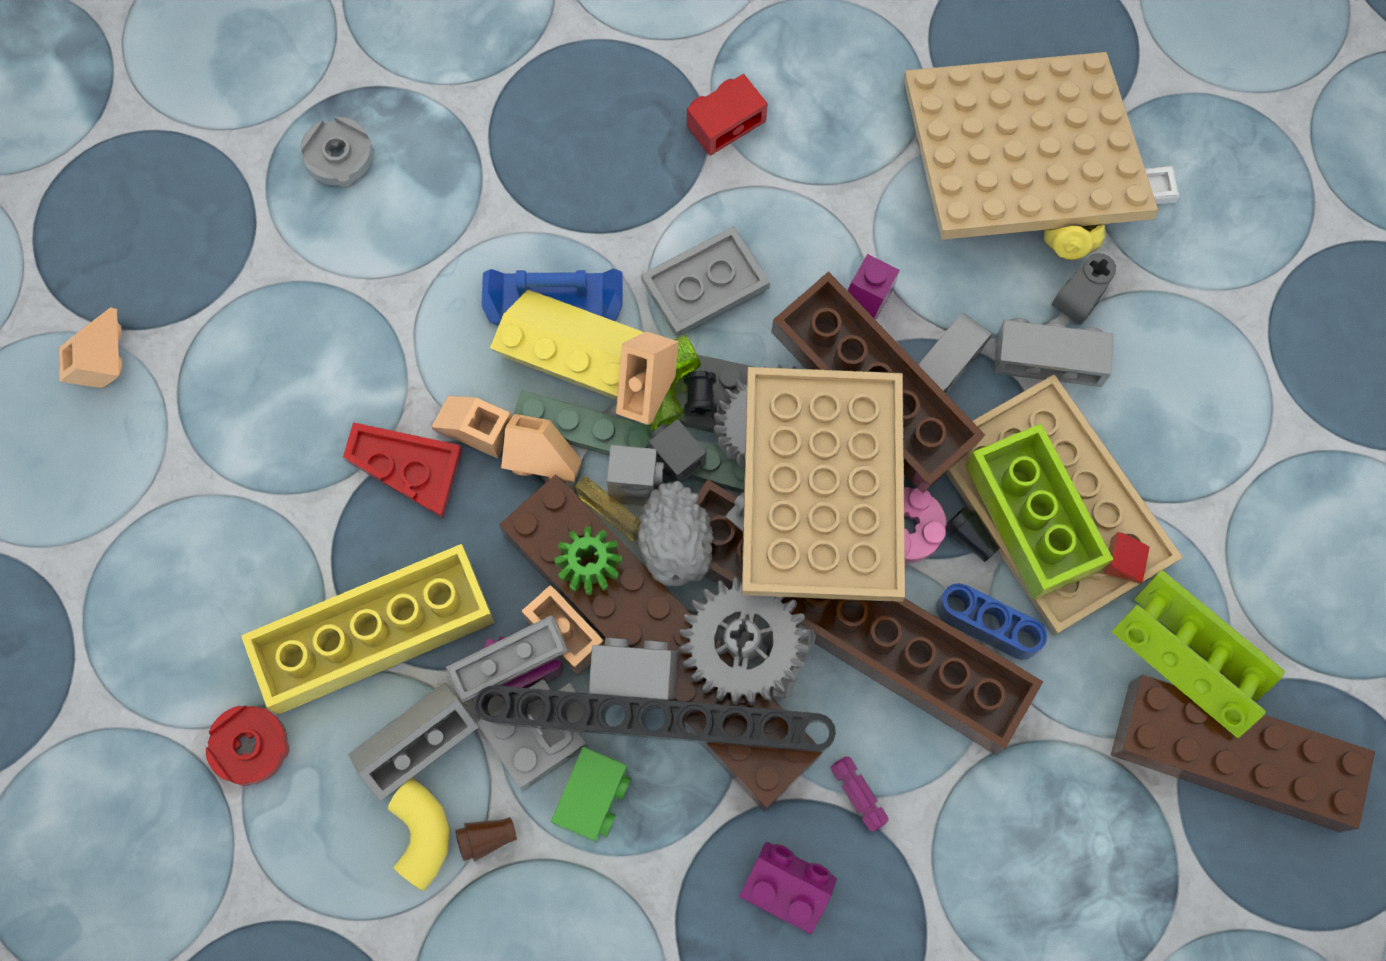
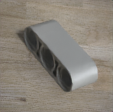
(955, 351)

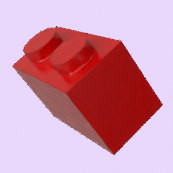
(726, 114)

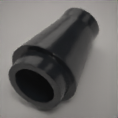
(970, 531)

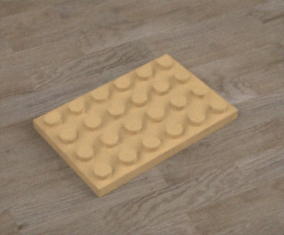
(1100, 483)
(824, 485)

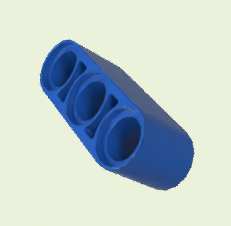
(1010, 621)

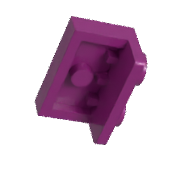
(789, 887)

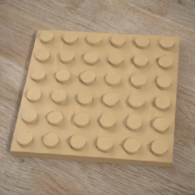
(1027, 146)

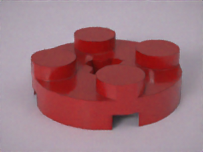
(224, 742)

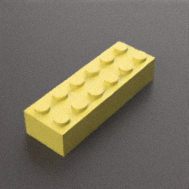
(367, 630)

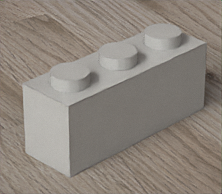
(1052, 349)
(412, 741)

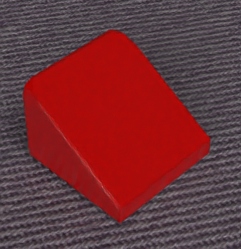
(1128, 558)

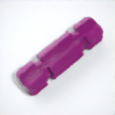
(859, 793)

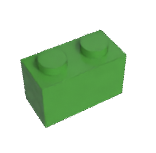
(591, 795)

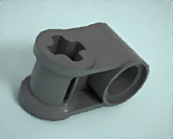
(1084, 290)

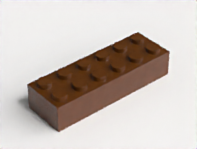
(835, 332)
(1267, 765)

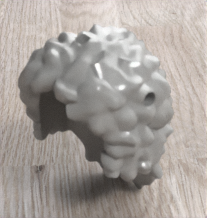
(675, 535)

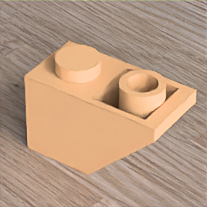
(92, 353)
(473, 423)
(538, 449)

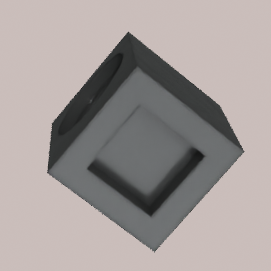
(677, 450)

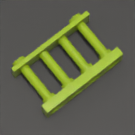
(1212, 639)

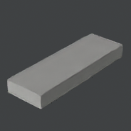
(508, 658)

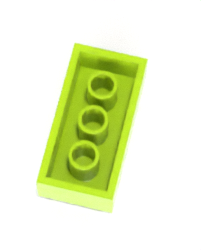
(1038, 511)

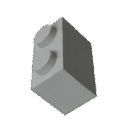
(634, 671)

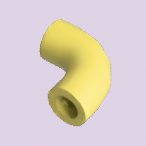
(428, 833)

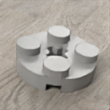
(344, 168)

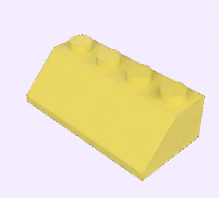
(563, 342)

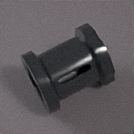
(700, 393)

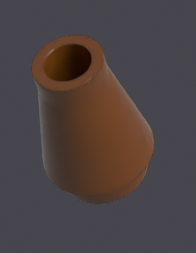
(484, 837)

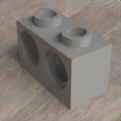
(633, 474)

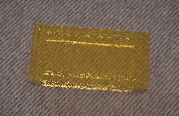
(608, 508)

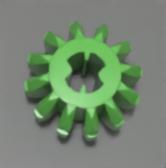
(584, 548)

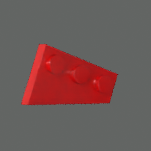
(407, 463)

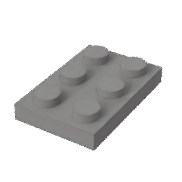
(705, 281)

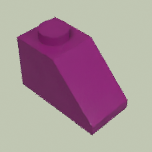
(873, 284)

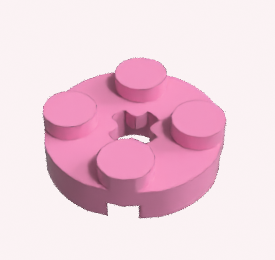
(929, 527)

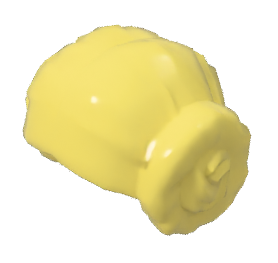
(1075, 241)

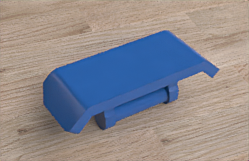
(588, 291)

